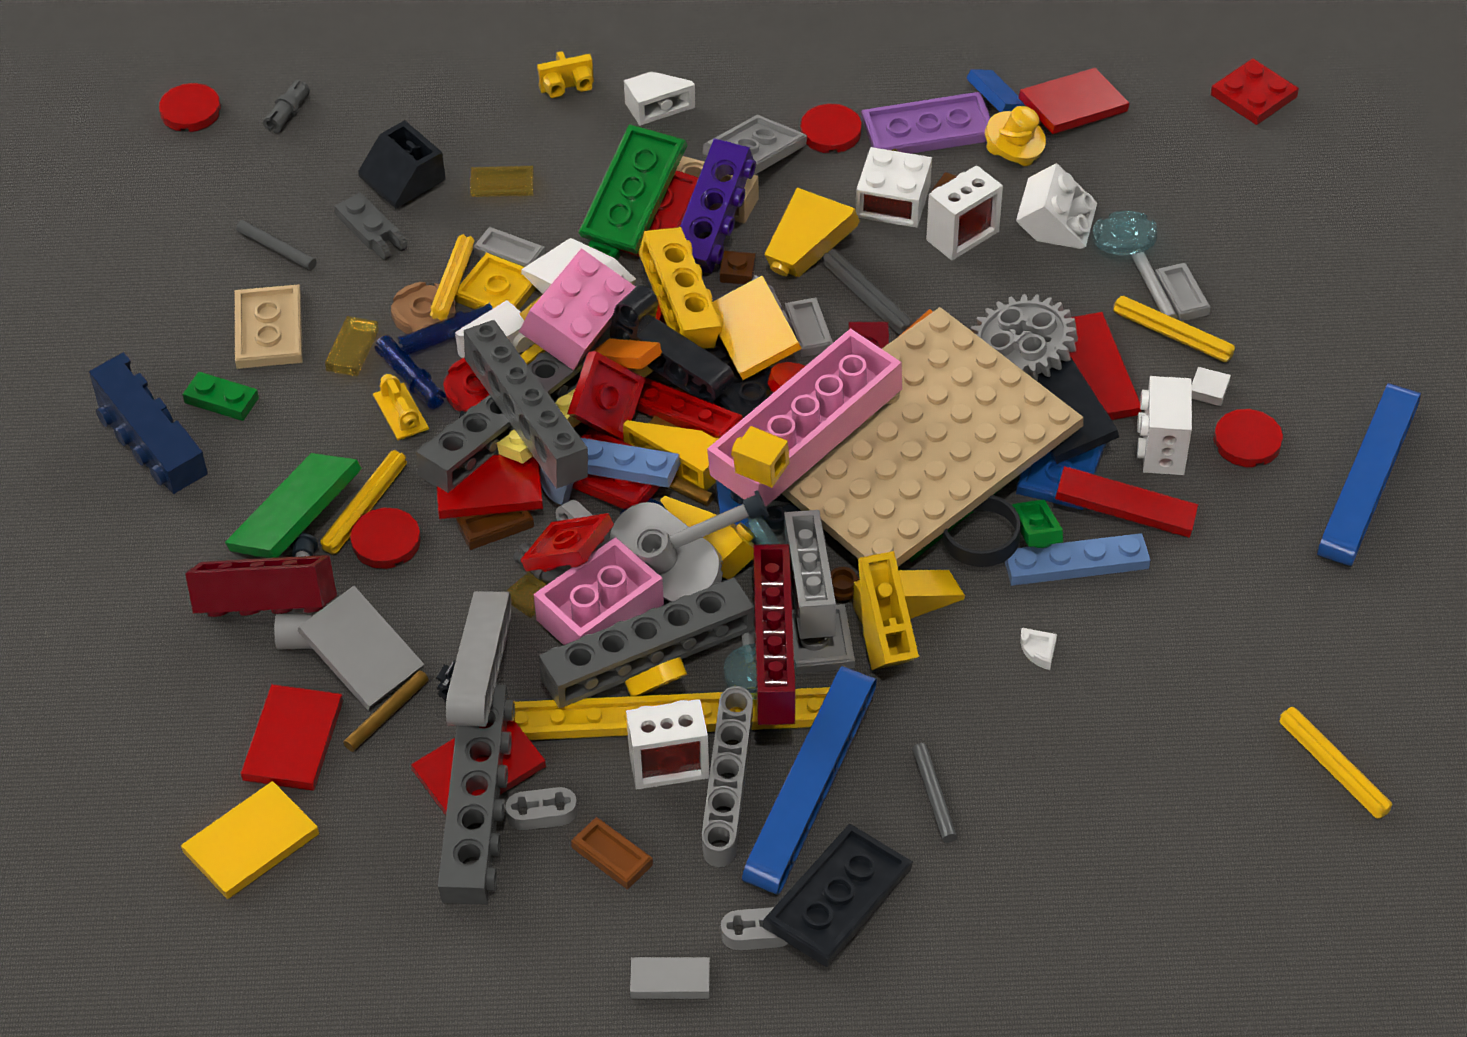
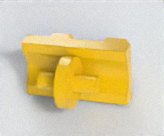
(565, 73)

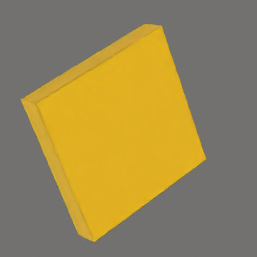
(494, 282)

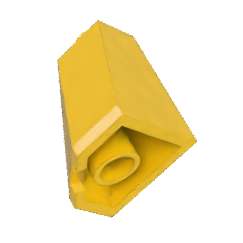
(807, 232)

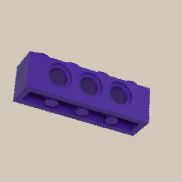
(722, 160)

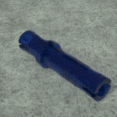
(439, 332)
(416, 379)

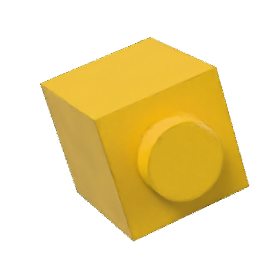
(760, 456)

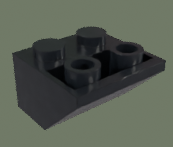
(402, 164)

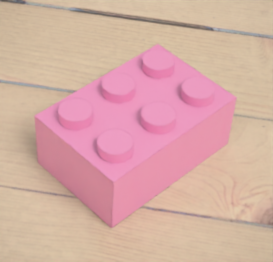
(575, 309)
(598, 594)

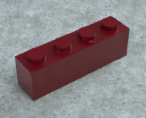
(261, 585)

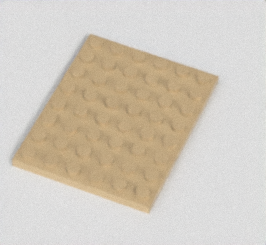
(937, 446)

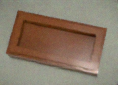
(612, 853)

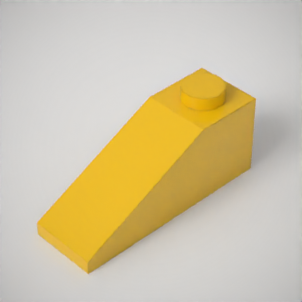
(688, 443)
(732, 542)
(922, 590)
(885, 612)

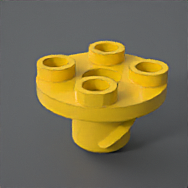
(1016, 135)

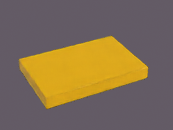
(754, 328)
(250, 839)

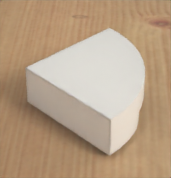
(1038, 646)

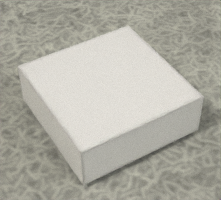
(1209, 386)

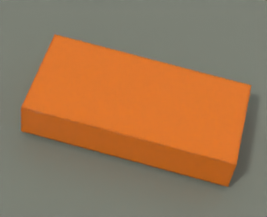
(630, 353)

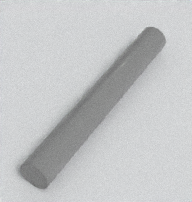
(1153, 284)

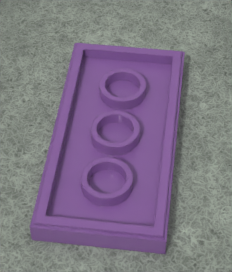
(928, 124)

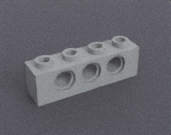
(810, 574)

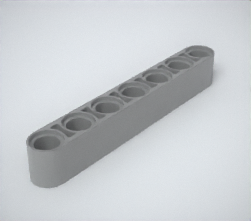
(478, 659)

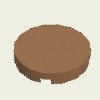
(413, 307)

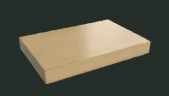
(268, 326)

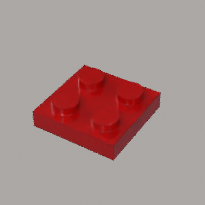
(1254, 91)
(605, 395)
(567, 542)

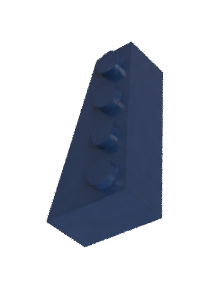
(146, 425)

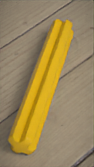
(452, 277)
(1174, 329)
(363, 501)
(1336, 763)

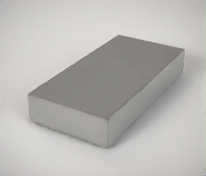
(508, 247)
(1183, 292)
(808, 326)
(670, 978)

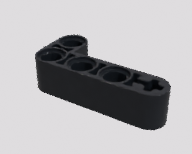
(680, 359)

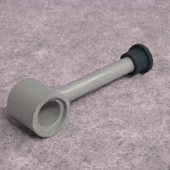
(666, 555)
(287, 624)

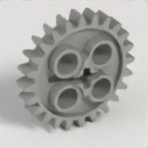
(1030, 333)

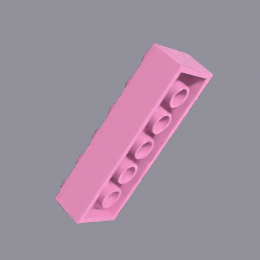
(813, 411)

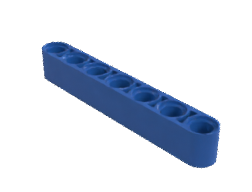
(1369, 475)
(809, 780)

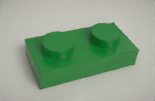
(220, 396)
(1038, 524)

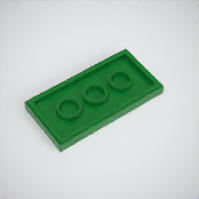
(633, 188)
(293, 505)

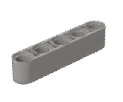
(727, 791)

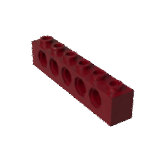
(773, 635)

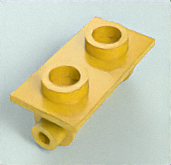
(399, 408)

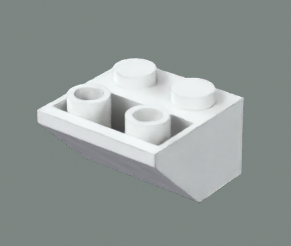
(1056, 209)

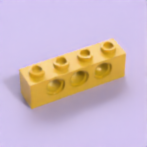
(680, 286)

